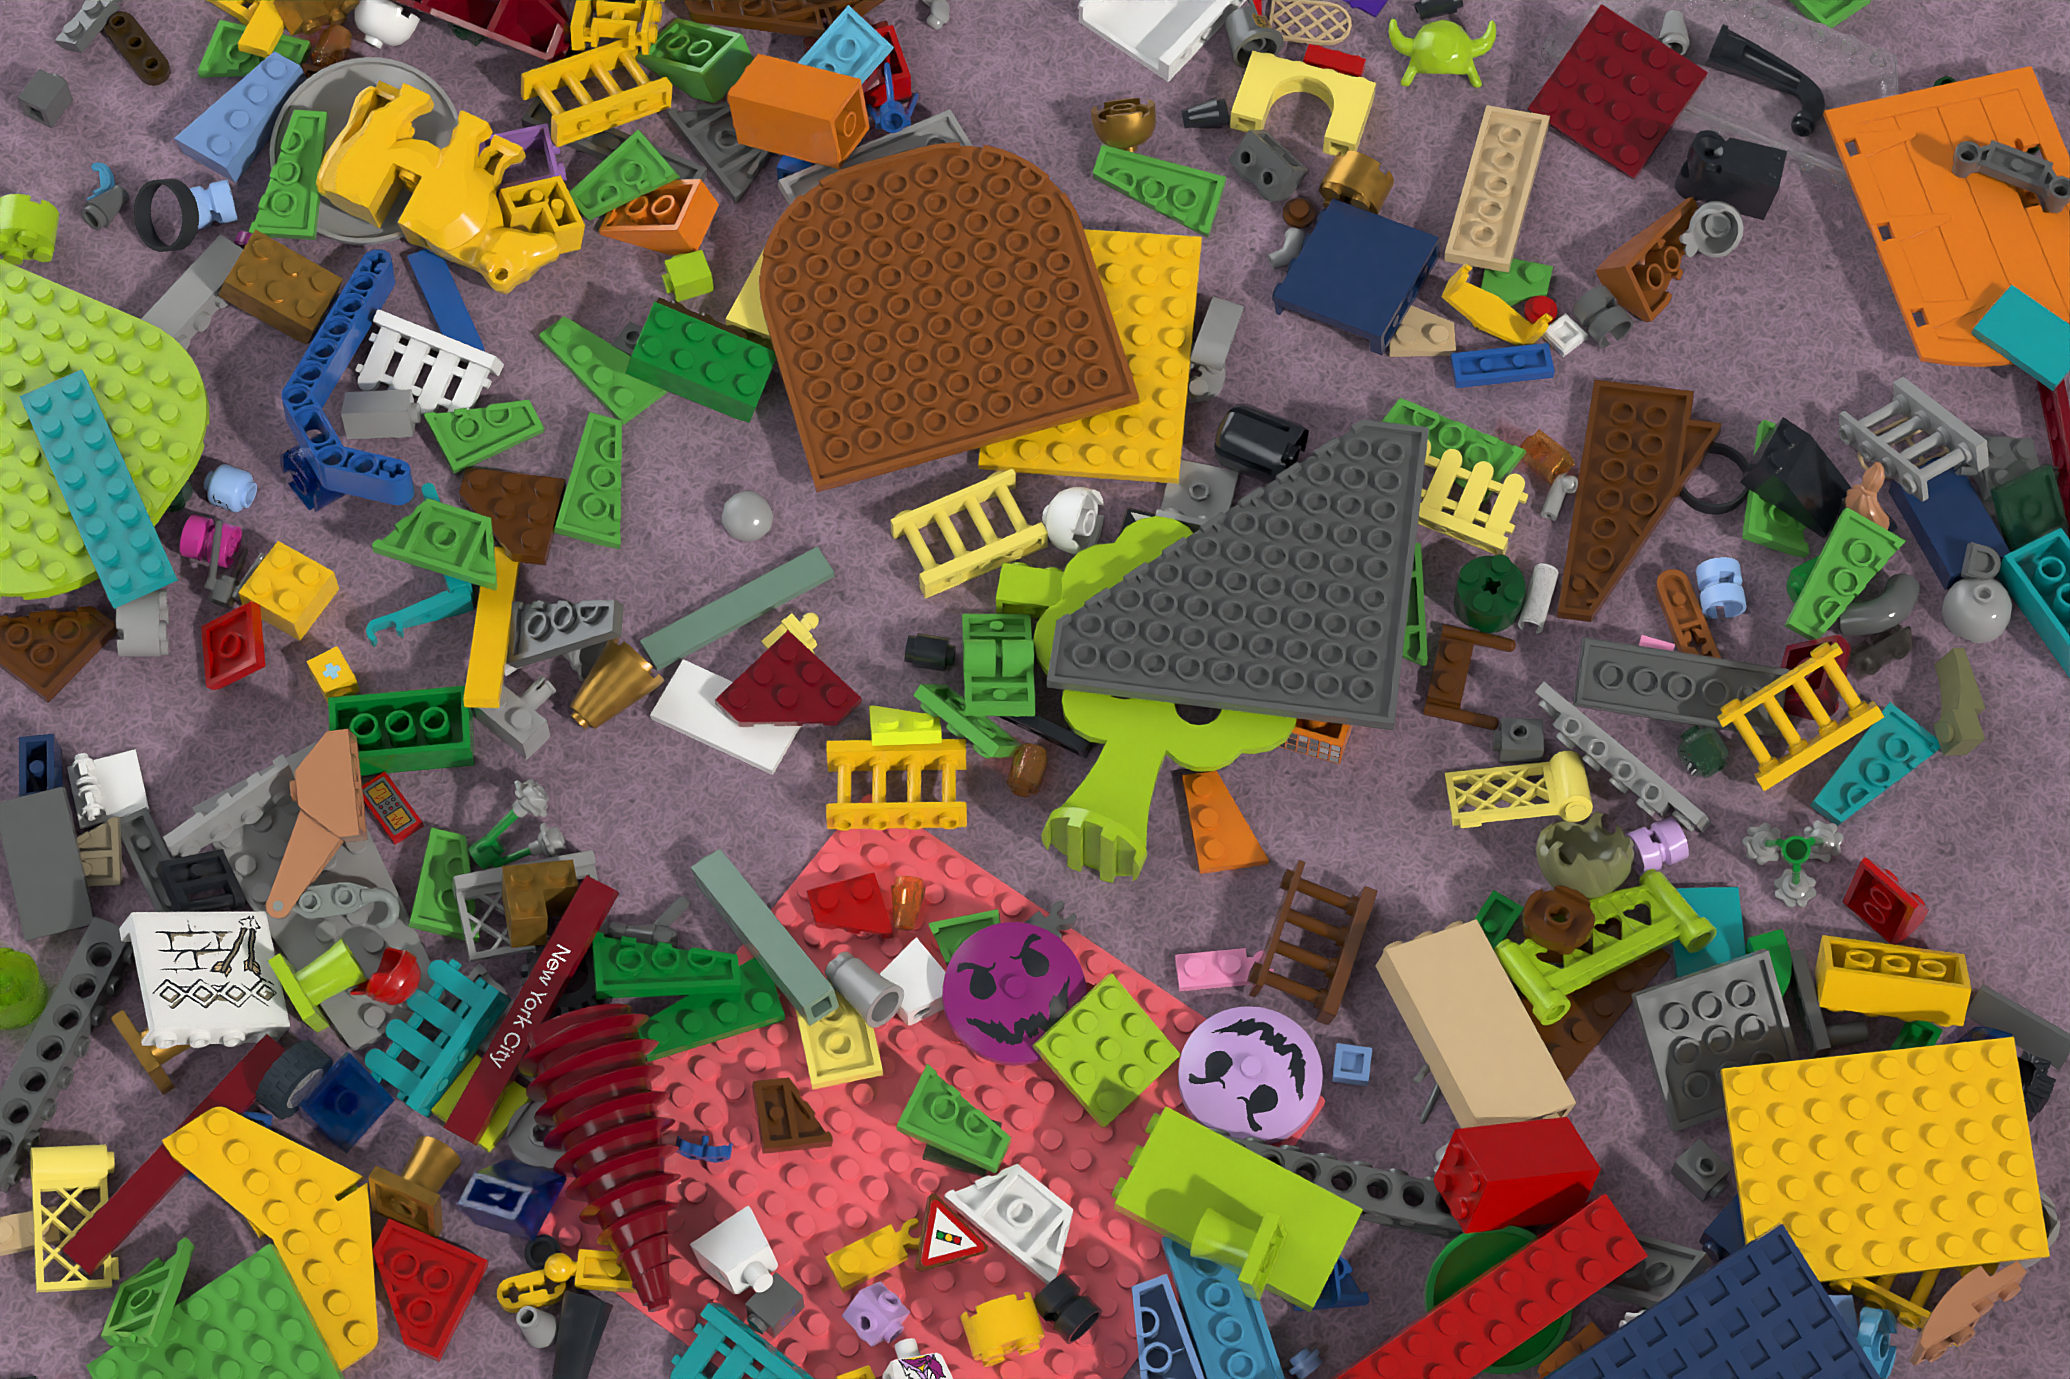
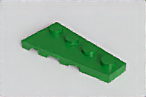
(646, 970)
(713, 1017)

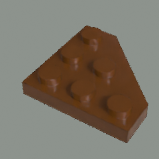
(520, 509)
(52, 646)

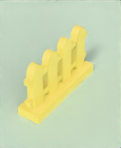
(1466, 511)

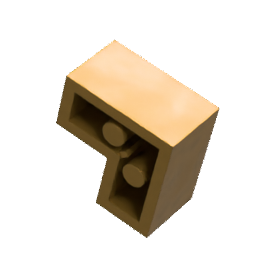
(311, 15)
(533, 895)

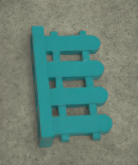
(454, 1047)
(738, 1359)

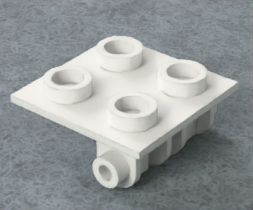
(106, 787)

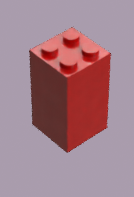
(1515, 1174)

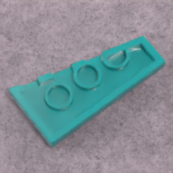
(1875, 763)

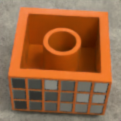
(1319, 739)

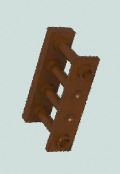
(1346, 938)

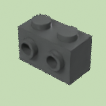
(1267, 166)

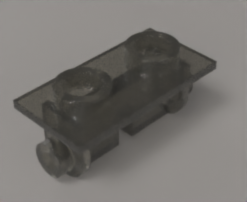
(1887, 647)

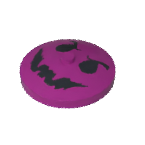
(1009, 990)

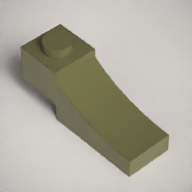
(1960, 704)

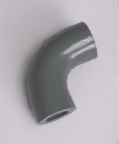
(1882, 612)

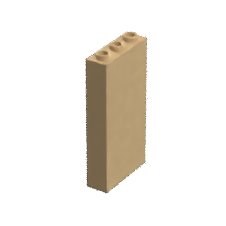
(1473, 1028)

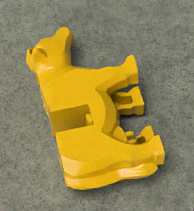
(452, 188)

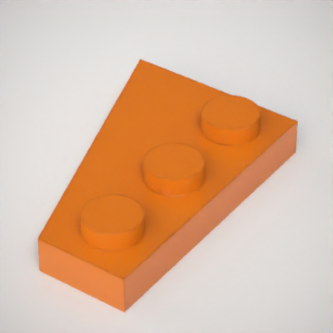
(1218, 827)

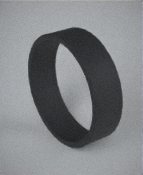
(143, 219)
(1715, 509)

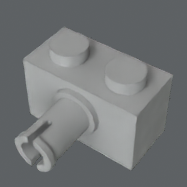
(517, 720)

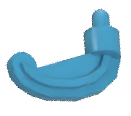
(107, 179)

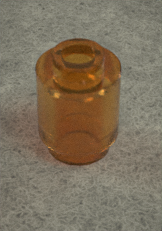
(332, 46)
(1027, 770)

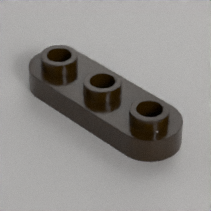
(139, 57)

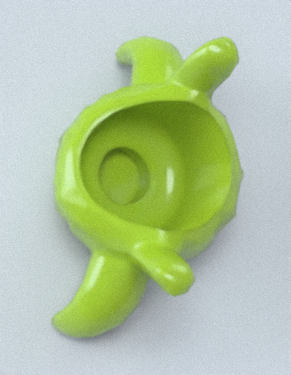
(1442, 49)

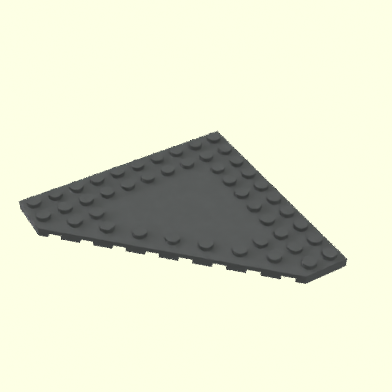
(1277, 602)

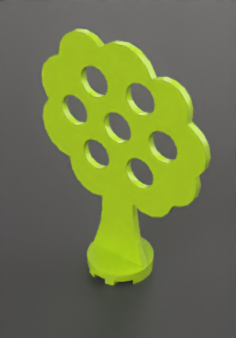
(1109, 811)

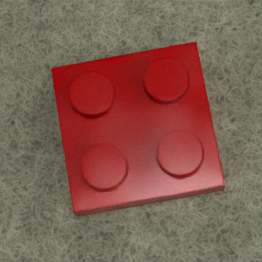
(233, 646)

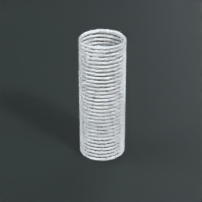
(1531, 604)

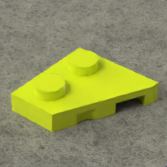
(903, 727)

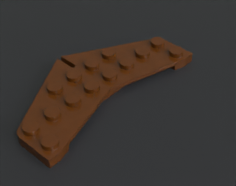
(775, 16)

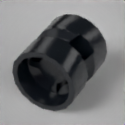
(1068, 1309)

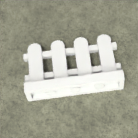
(415, 356)

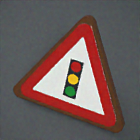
(945, 1237)

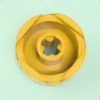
(1003, 1328)

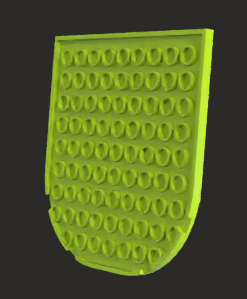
(147, 398)

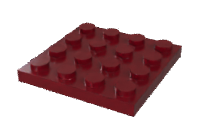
(1618, 91)

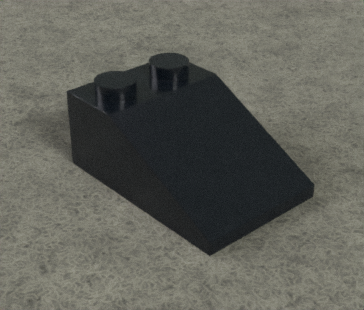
(1797, 477)

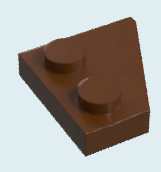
(785, 1118)

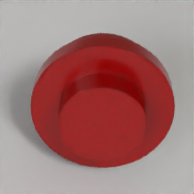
(1538, 306)

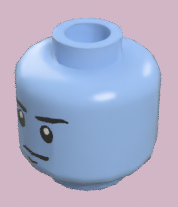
(230, 488)

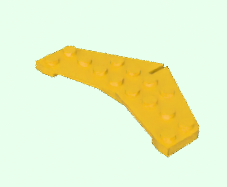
(294, 1202)

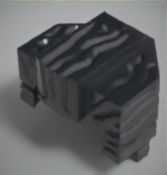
(2035, 1083)

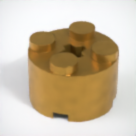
(1356, 181)

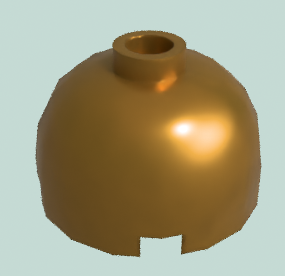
(1124, 123)

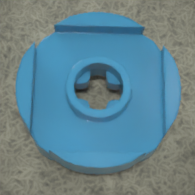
(1875, 1338)

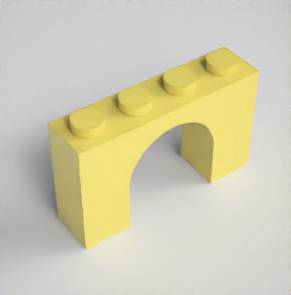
(1272, 77)

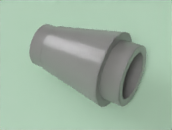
(1674, 32)
(538, 1326)

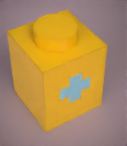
(333, 674)

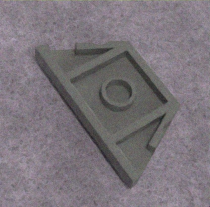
(715, 142)

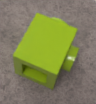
(687, 276)

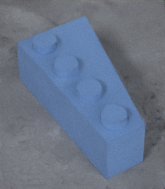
(243, 119)

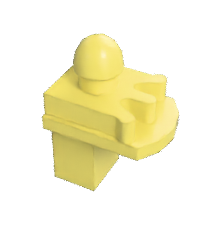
(799, 629)

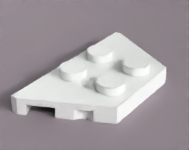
(1018, 1217)

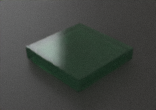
(2029, 507)

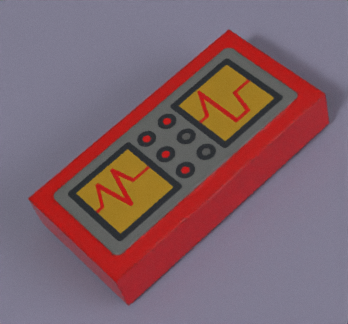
(390, 808)

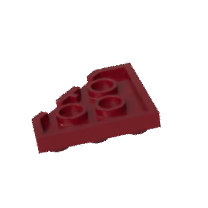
(788, 689)

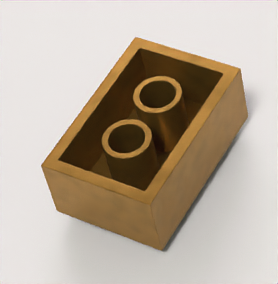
(280, 287)

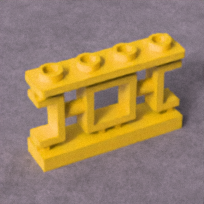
(615, 21)

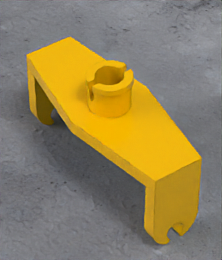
(1491, 312)

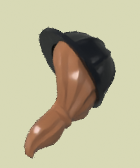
(1864, 501)

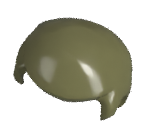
(1585, 856)

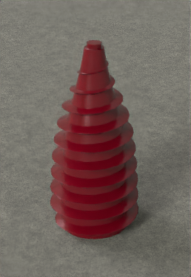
(607, 1125)

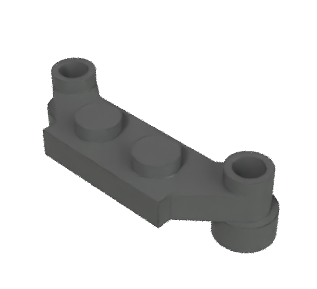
(2013, 168)

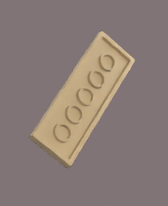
(1497, 188)

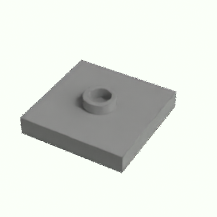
(1201, 490)

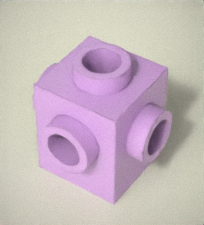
(876, 1314)

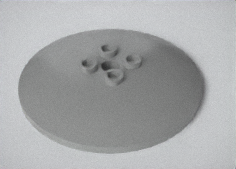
(335, 92)

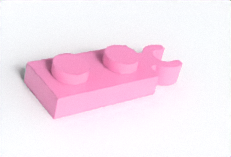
(1214, 969)

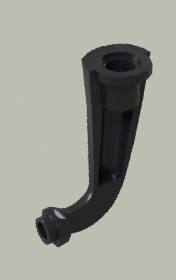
(1745, 58)
(579, 1335)

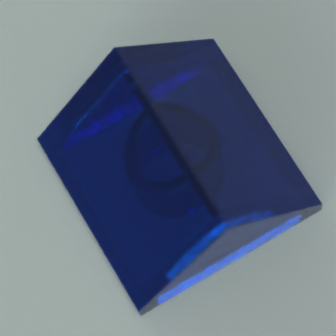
(345, 1103)

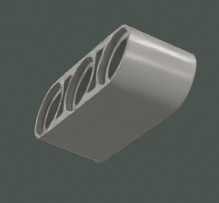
(1217, 333)

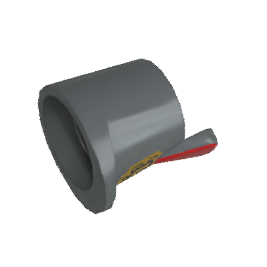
(1251, 31)

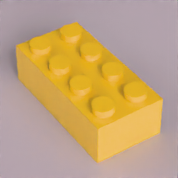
(1892, 981)

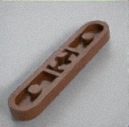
(1684, 613)

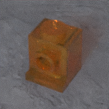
(1557, 459)

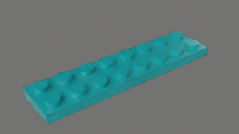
(98, 489)

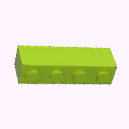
(1028, 589)

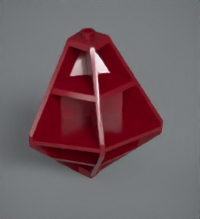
(526, 25)

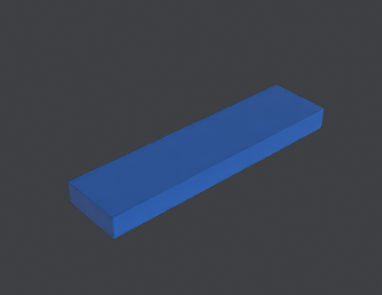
(444, 298)

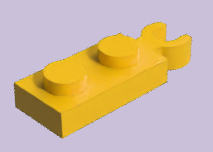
(872, 1255)

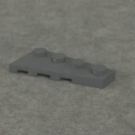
(551, 630)

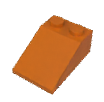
(666, 219)

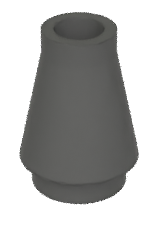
(102, 209)

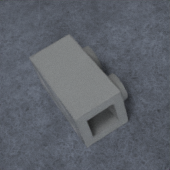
(380, 414)

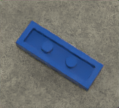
(1502, 365)

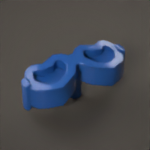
(703, 1151)

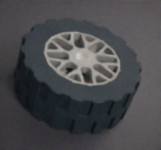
(292, 1078)

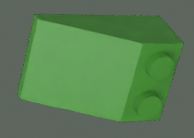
(698, 58)

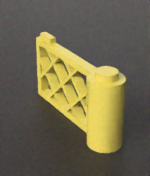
(1562, 777)
(59, 1171)

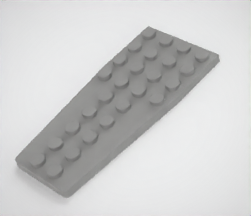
(255, 857)

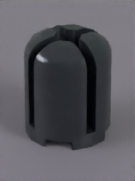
(1258, 442)

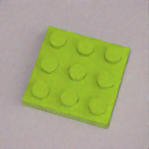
(1106, 1050)

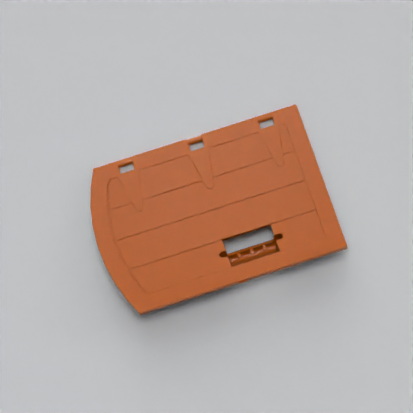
(1954, 236)

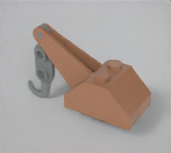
(330, 812)

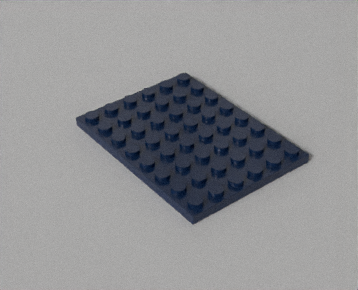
(1739, 1320)

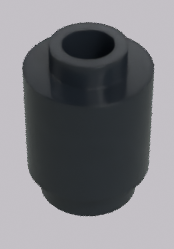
(929, 652)

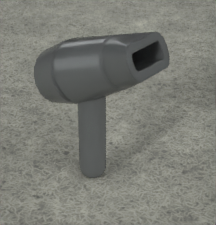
(654, 932)

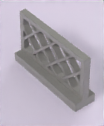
(489, 883)

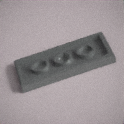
(45, 864)

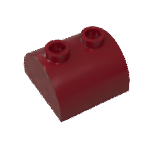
(1818, 679)

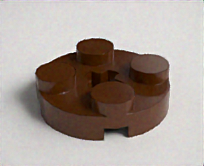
(1553, 935)

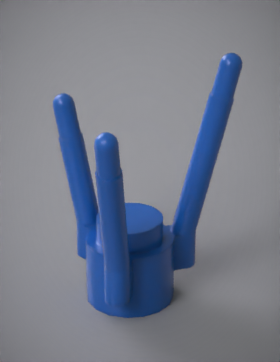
(892, 113)

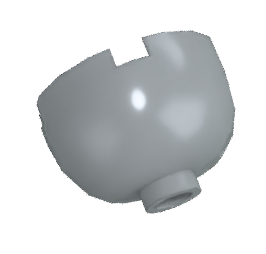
(1977, 609)

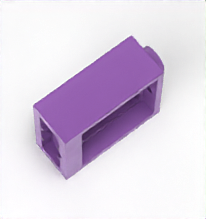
(532, 139)

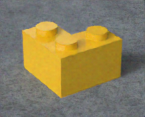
(541, 208)

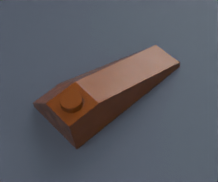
(1646, 264)

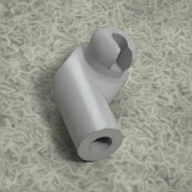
(1291, 248)

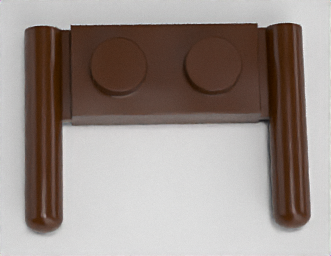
(1451, 674)

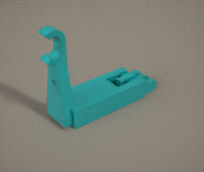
(450, 603)

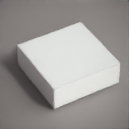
(1564, 335)

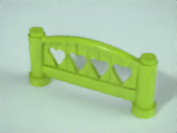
(1669, 918)

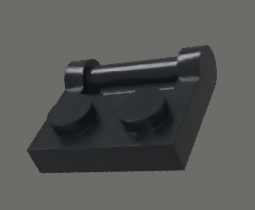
(199, 874)

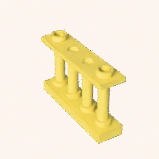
(969, 564)

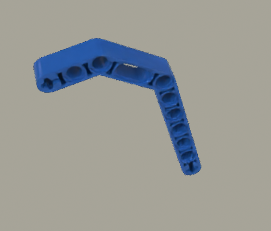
(316, 376)

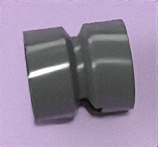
(1600, 312)

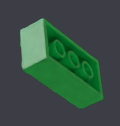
(701, 362)
(407, 729)

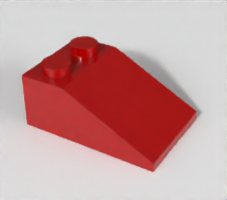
(1884, 902)

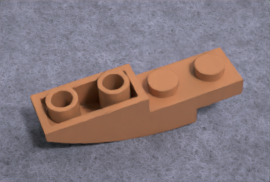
(1962, 1308)

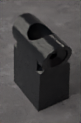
(1731, 172)

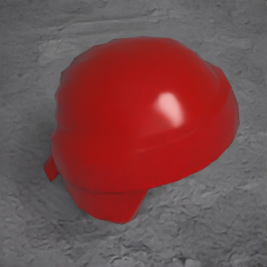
(394, 980)

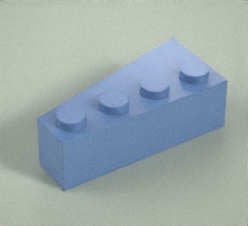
(1162, 1334)

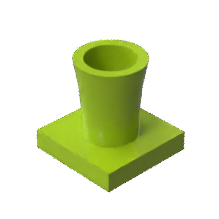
(318, 981)
(1241, 1247)

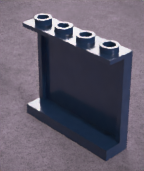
(1358, 273)

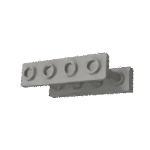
(1925, 415)

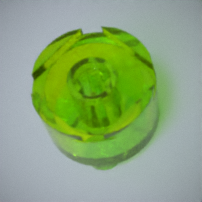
(27, 990)

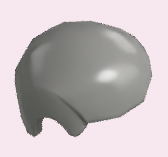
(747, 516)

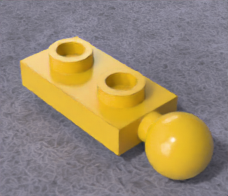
(593, 1271)

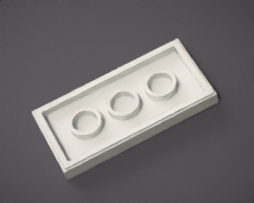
(691, 710)

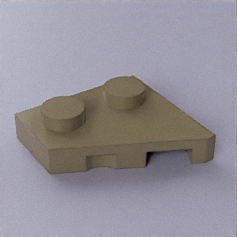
(102, 854)

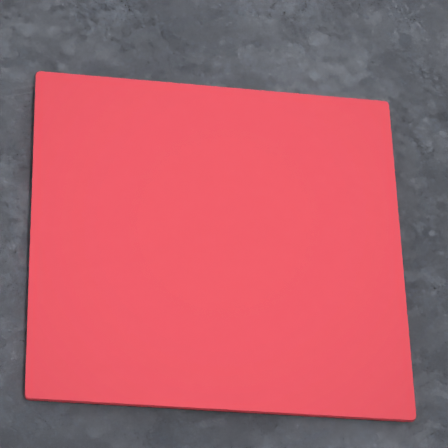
(876, 1176)

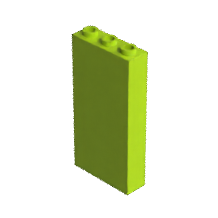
(1194, 1168)

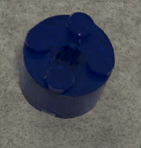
(305, 482)

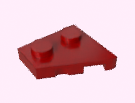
(851, 906)

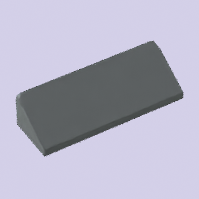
(2028, 1029)

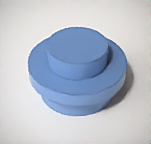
(1305, 1362)

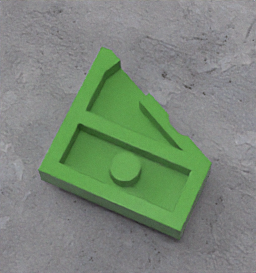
(1520, 284)

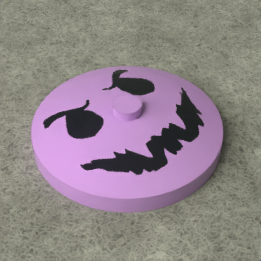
(1250, 1074)

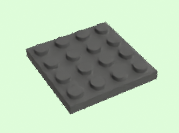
(1712, 1023)

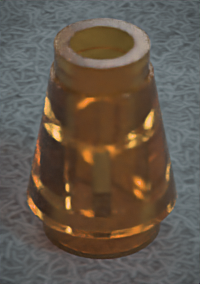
(906, 901)

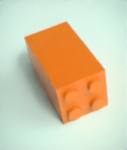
(798, 111)

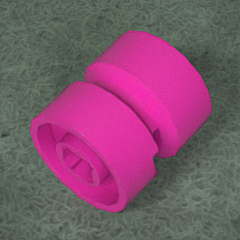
(198, 540)

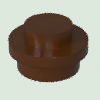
(1298, 213)

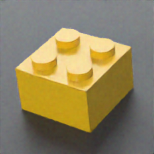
(290, 590)

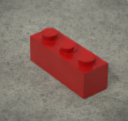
(1334, 59)

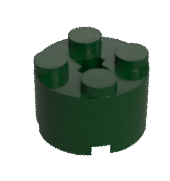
(1489, 593)

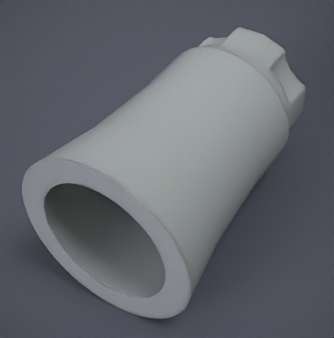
(864, 989)

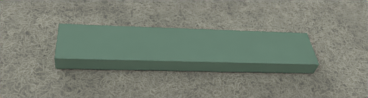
(737, 608)

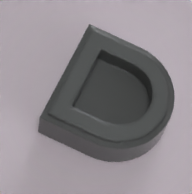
(1980, 562)

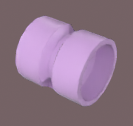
(1660, 844)

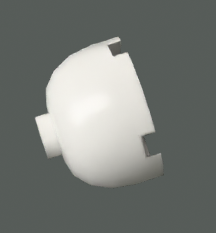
(384, 22)
(1074, 519)

